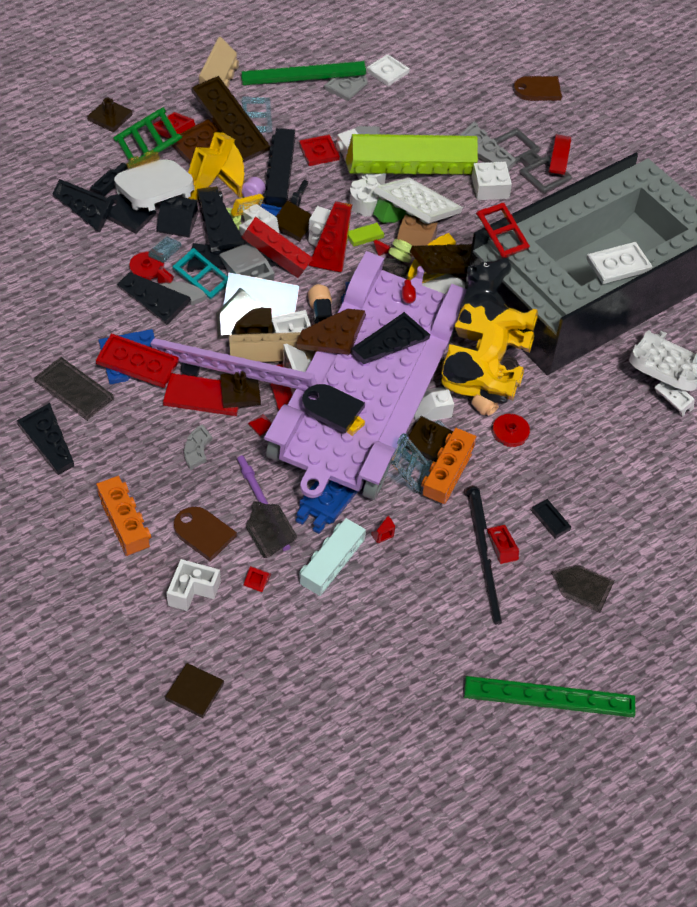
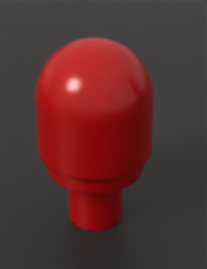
(408, 292)

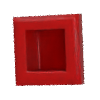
(256, 579)

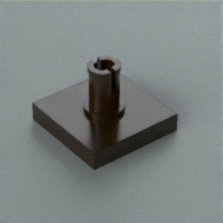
(109, 115)
(239, 390)
(428, 437)

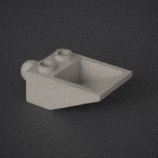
(248, 262)

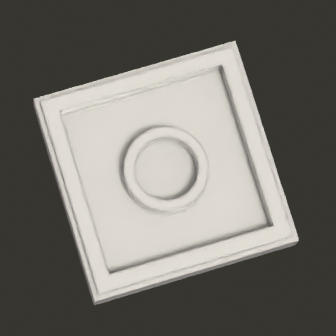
(387, 70)

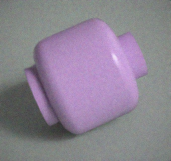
(253, 186)

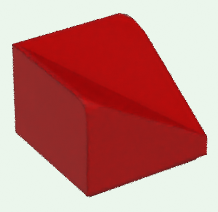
(385, 531)

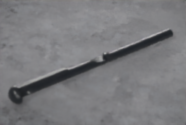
(480, 524)

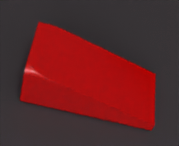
(503, 544)

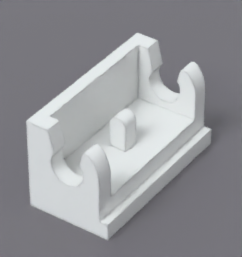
(290, 322)
(678, 398)

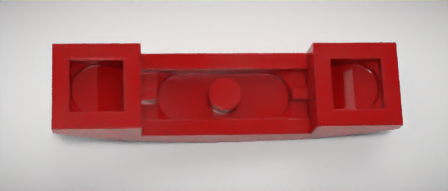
(560, 154)

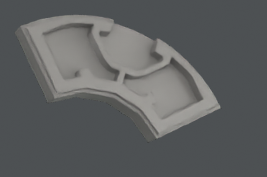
(190, 290)
(195, 447)

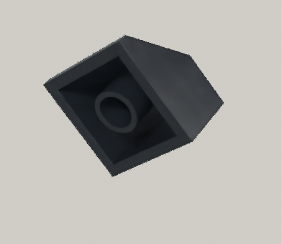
(177, 216)

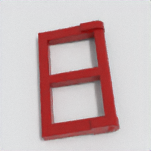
(513, 226)

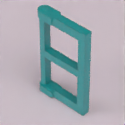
(194, 281)

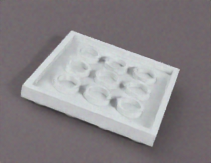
(418, 200)

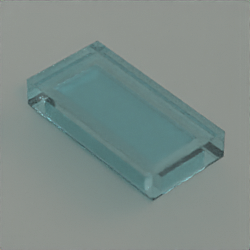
(164, 249)

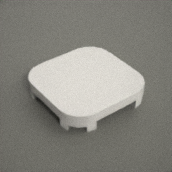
(154, 183)
(665, 361)

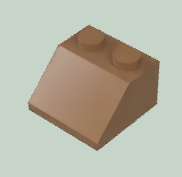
(417, 232)

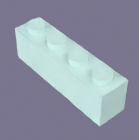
(332, 556)

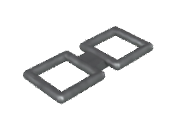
(532, 161)

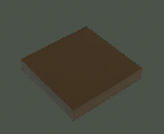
(293, 221)
(194, 690)

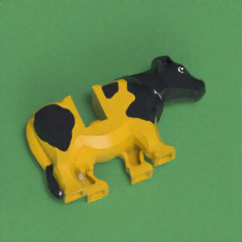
(495, 326)

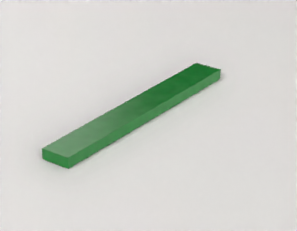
(303, 73)
(550, 696)

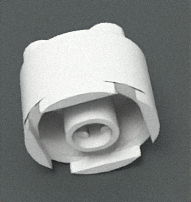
(363, 196)

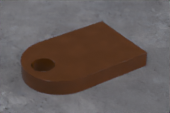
(538, 88)
(204, 532)

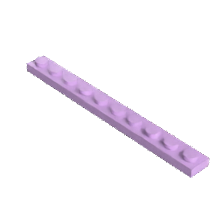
(232, 364)

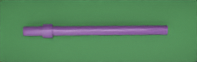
(248, 474)

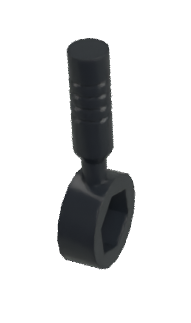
(296, 197)

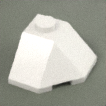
(435, 404)

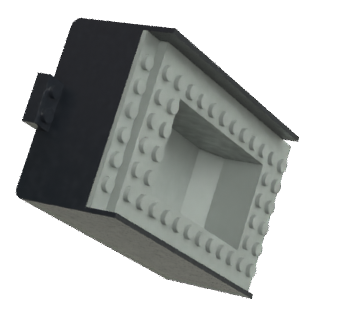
(592, 215)

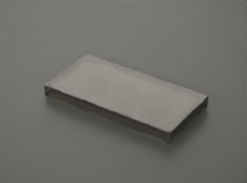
(74, 388)

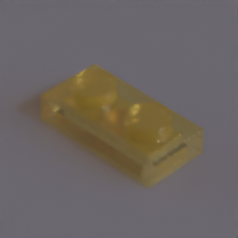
(150, 156)

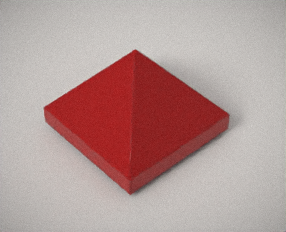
(381, 247)
(164, 276)
(260, 424)

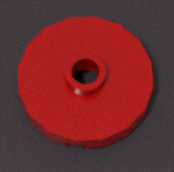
(144, 265)
(511, 437)

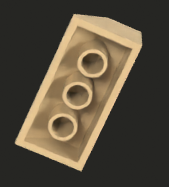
(220, 63)

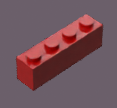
(276, 247)

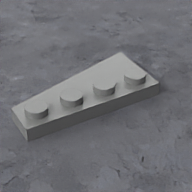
(488, 148)

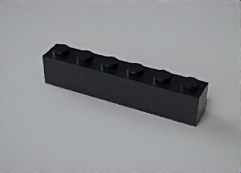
(280, 167)

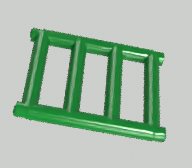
(147, 121)

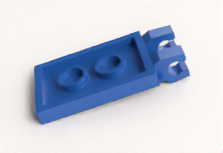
(326, 506)

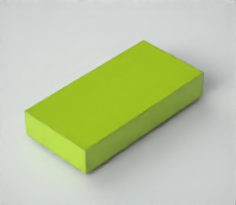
(365, 234)

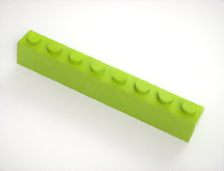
(411, 154)

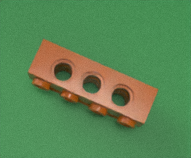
(449, 466)
(123, 516)

